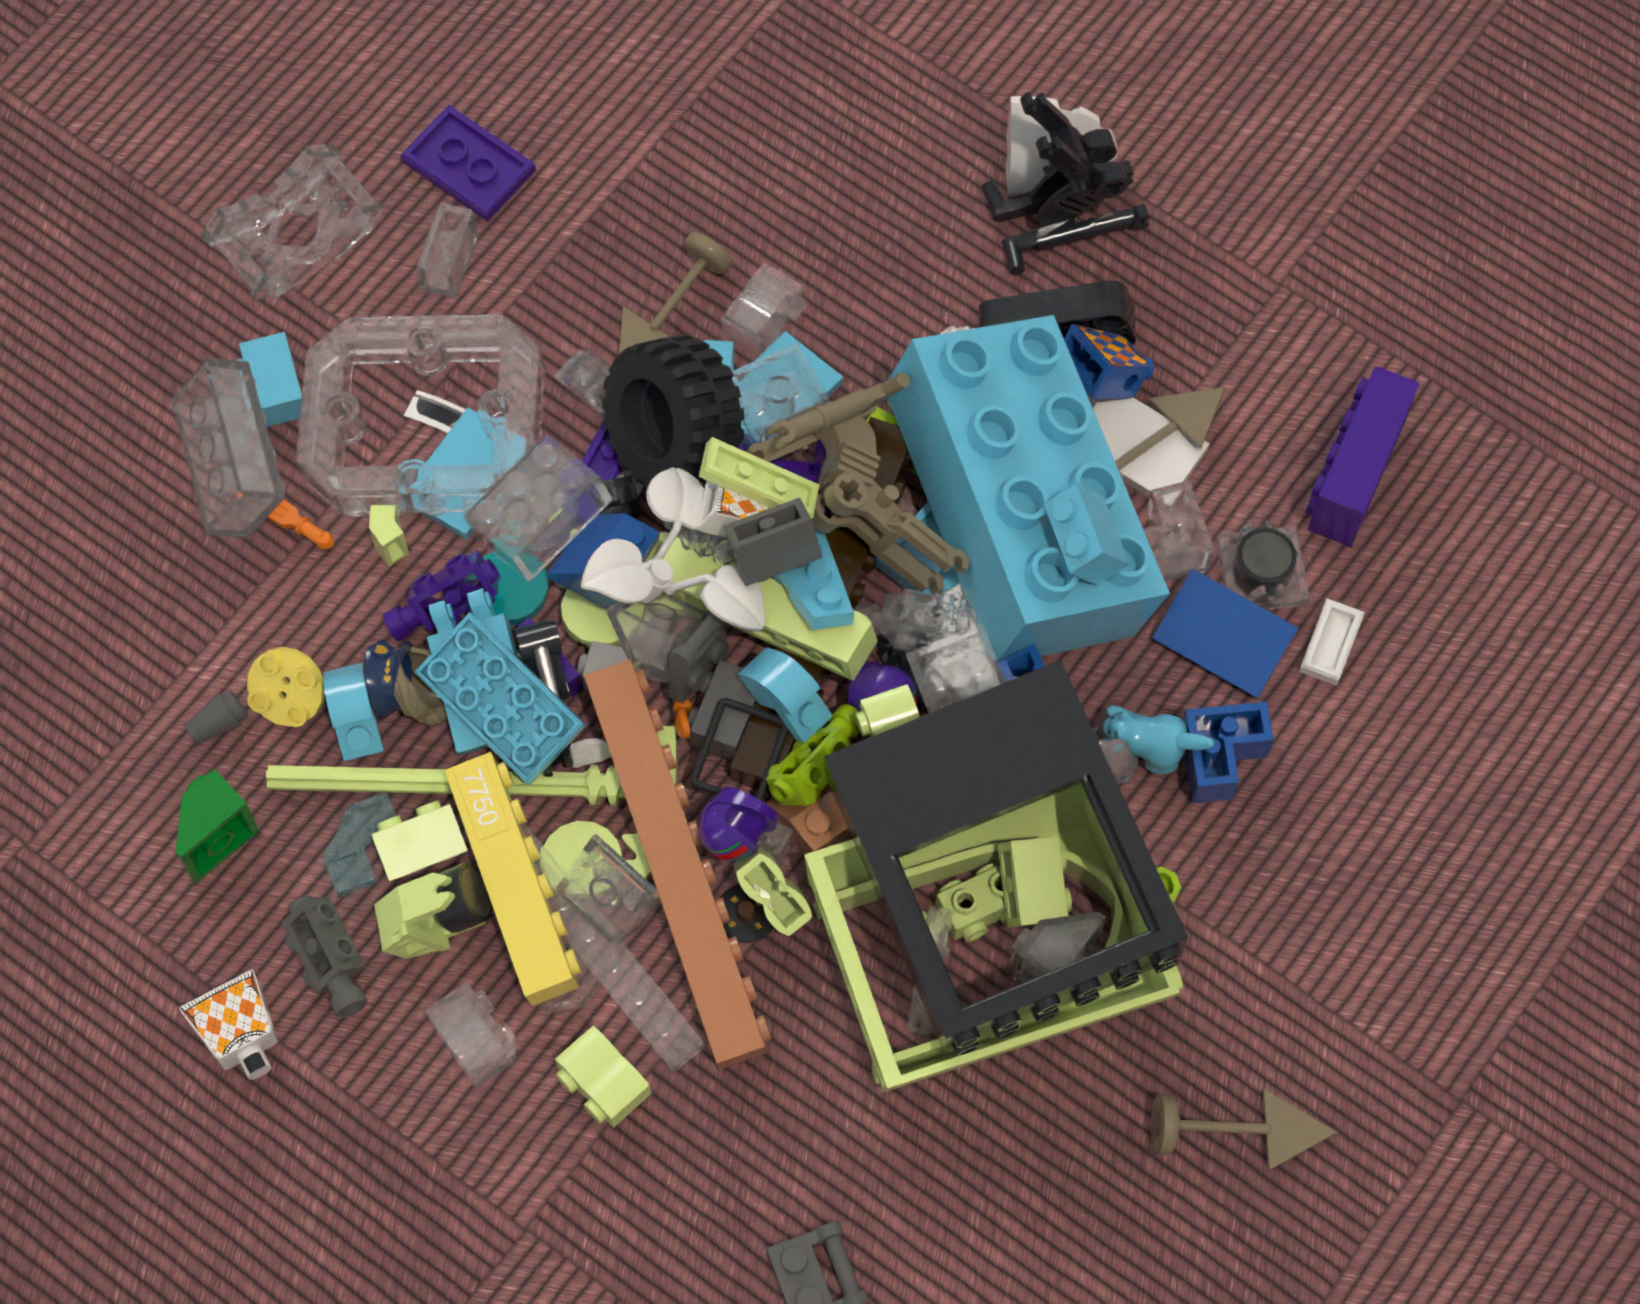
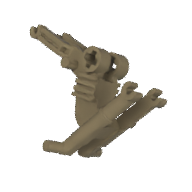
(850, 487)

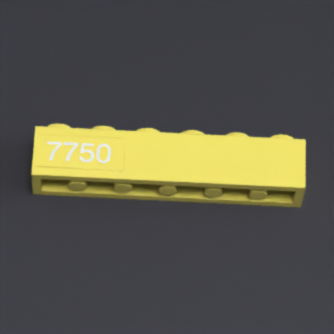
(512, 879)

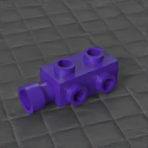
(452, 583)

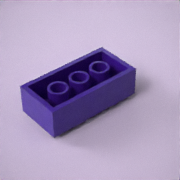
(1360, 455)

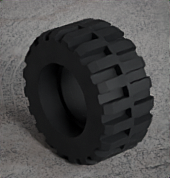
(668, 404)

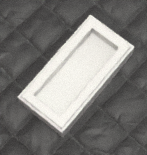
(1331, 642)

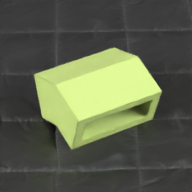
(387, 533)

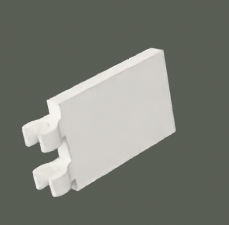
(1130, 423)

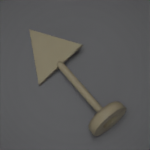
(708, 256)
(1187, 412)
(1285, 1126)

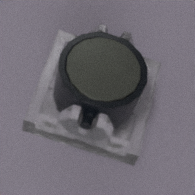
(1264, 565)

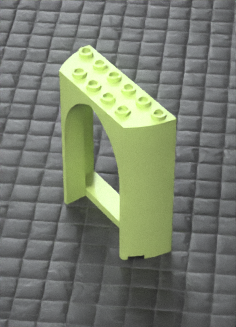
(842, 884)

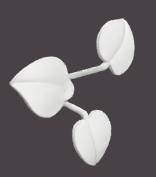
(620, 574)

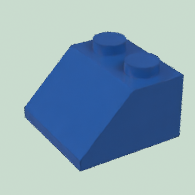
(604, 527)

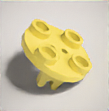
(268, 680)

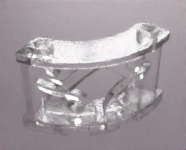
(294, 263)

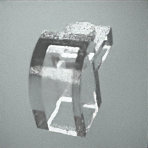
(585, 378)

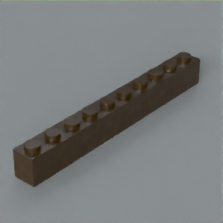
(852, 560)

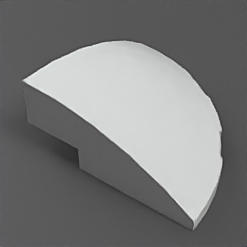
(1023, 163)

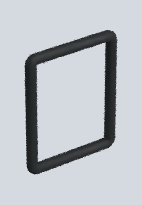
(710, 735)

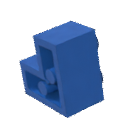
(1237, 734)

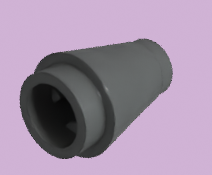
(217, 717)

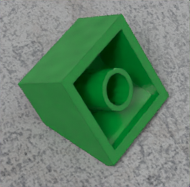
(211, 825)

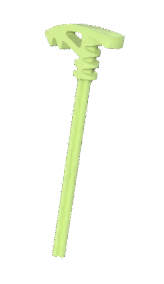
(589, 785)

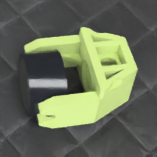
(432, 909)

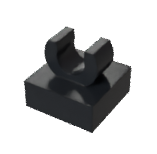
(624, 497)

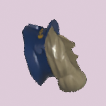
(396, 686)

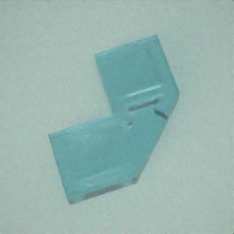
(346, 853)

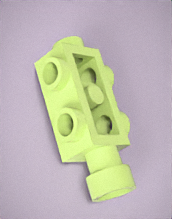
(986, 901)

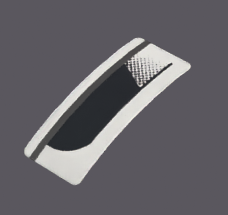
(434, 411)

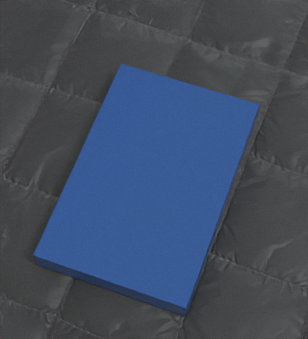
(1225, 633)

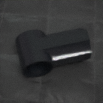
(541, 653)

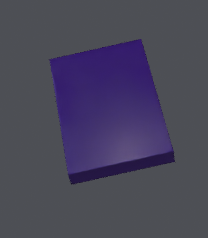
(468, 163)

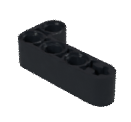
(1092, 305)

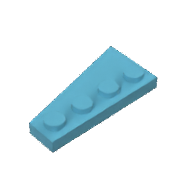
(819, 590)

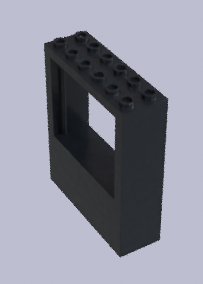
(969, 769)

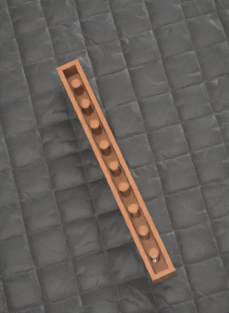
(675, 864)

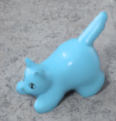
(1156, 739)

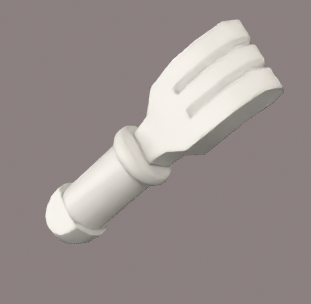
(589, 752)

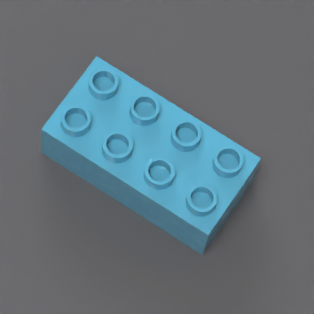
(994, 437)

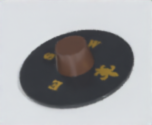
(746, 916)

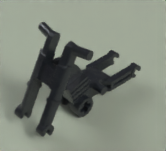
(1072, 183)

